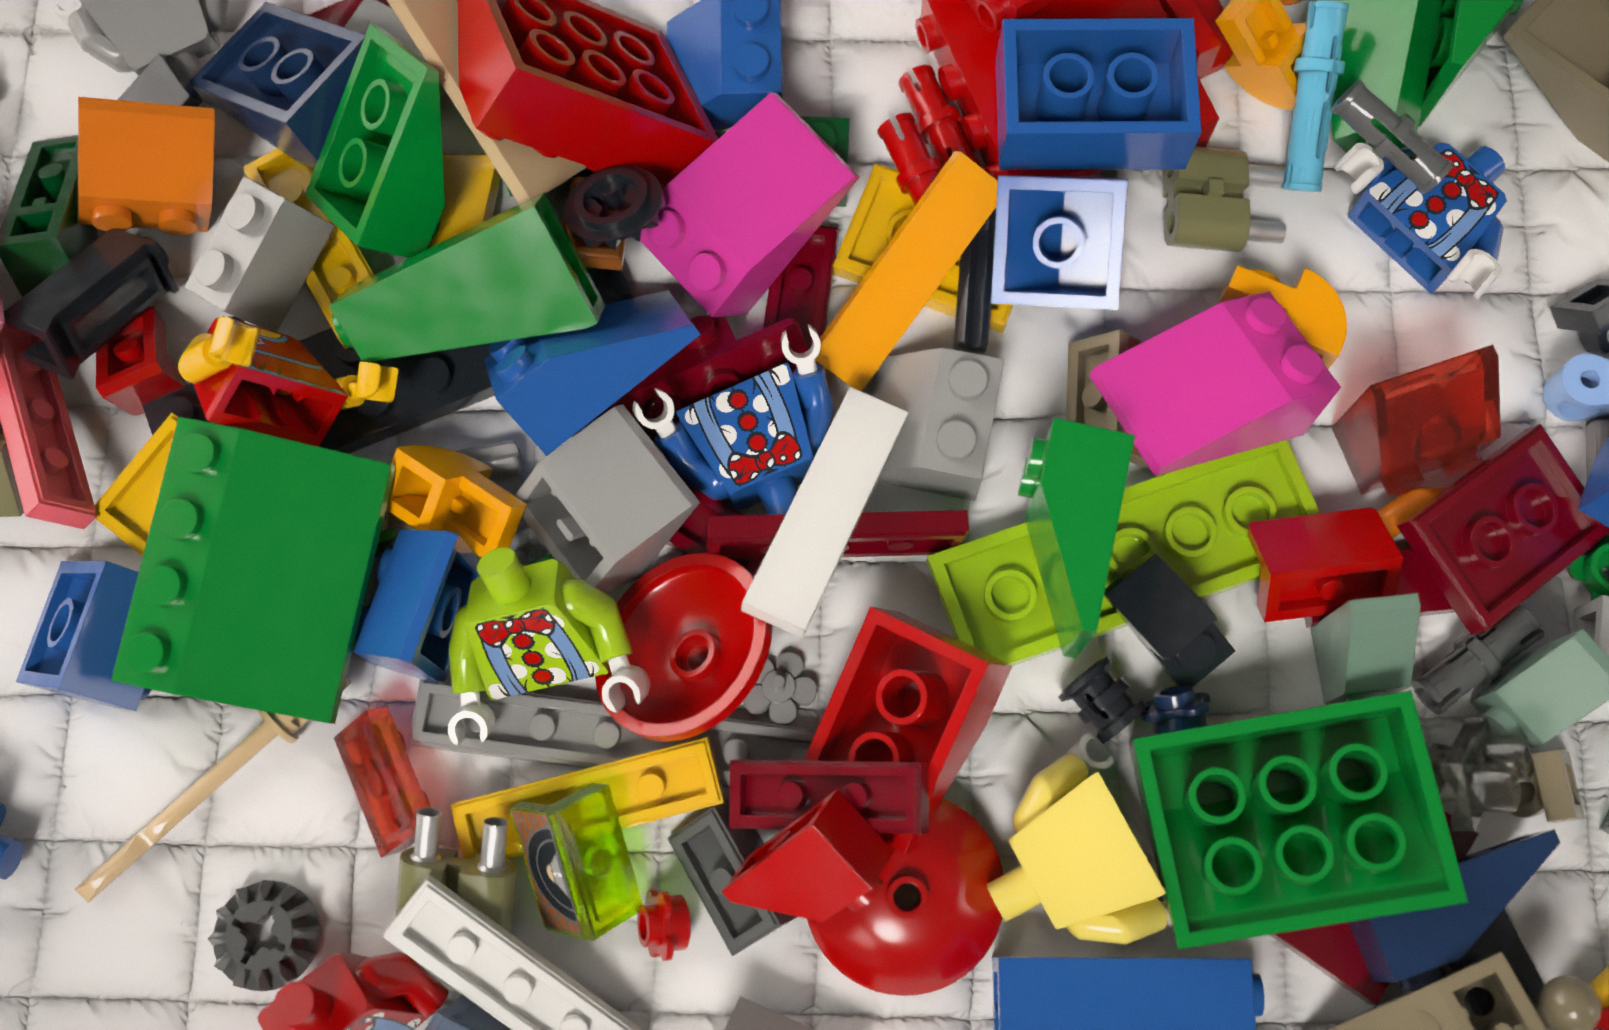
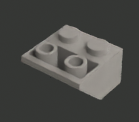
(606, 501)

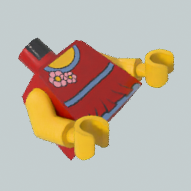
(273, 383)

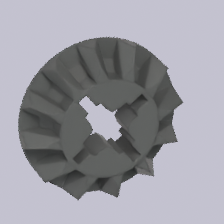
(294, 925)

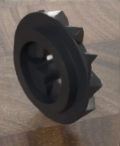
(610, 190)

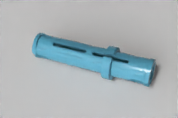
(1315, 95)

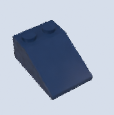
(282, 78)

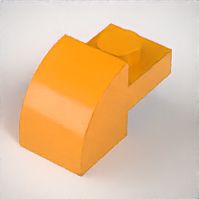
(1263, 49)
(1309, 304)
(453, 494)

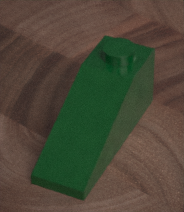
(42, 217)

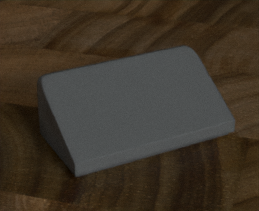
(710, 859)

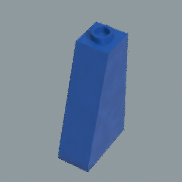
(1125, 994)

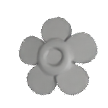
(780, 689)

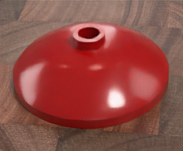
(675, 622)
(939, 936)

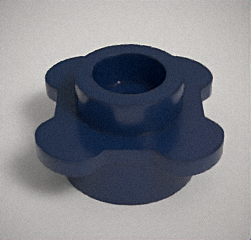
(1177, 709)

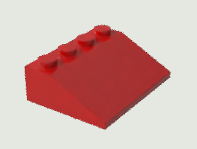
(579, 85)

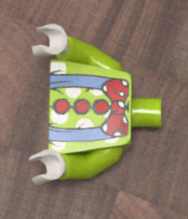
(531, 633)

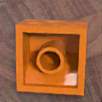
(145, 165)

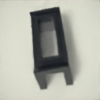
(91, 299)

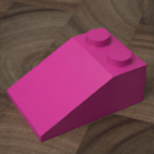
(747, 207)
(1217, 385)

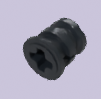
(1103, 700)

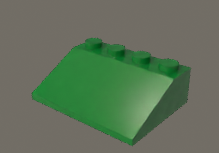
(254, 571)
(1296, 821)

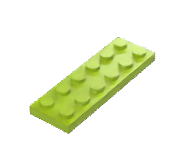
(1187, 517)

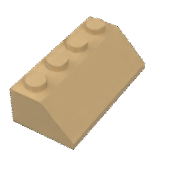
(435, 33)

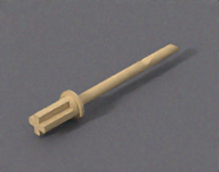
(273, 726)

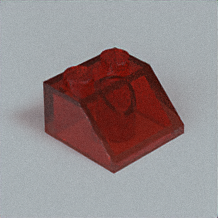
(1422, 422)

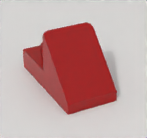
(137, 365)

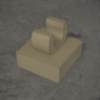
(1554, 789)

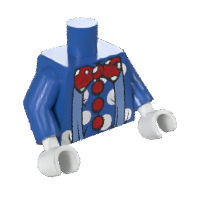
(1437, 233)
(752, 437)

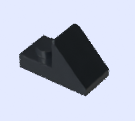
(1169, 620)

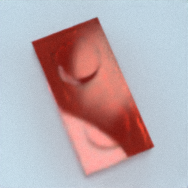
(382, 779)

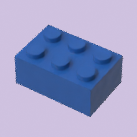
(1097, 94)

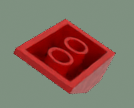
(909, 699)

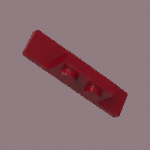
(711, 365)

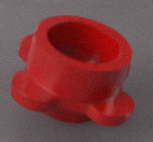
(664, 924)

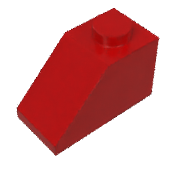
(814, 864)

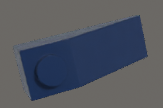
(1415, 943)

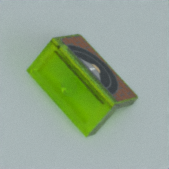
(578, 862)

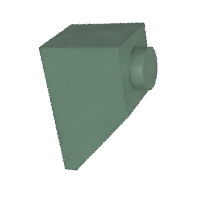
(1367, 647)
(1547, 689)

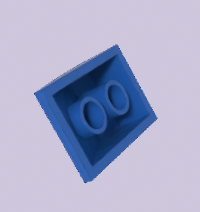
(571, 377)

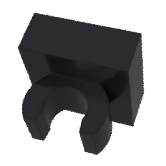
(1588, 313)

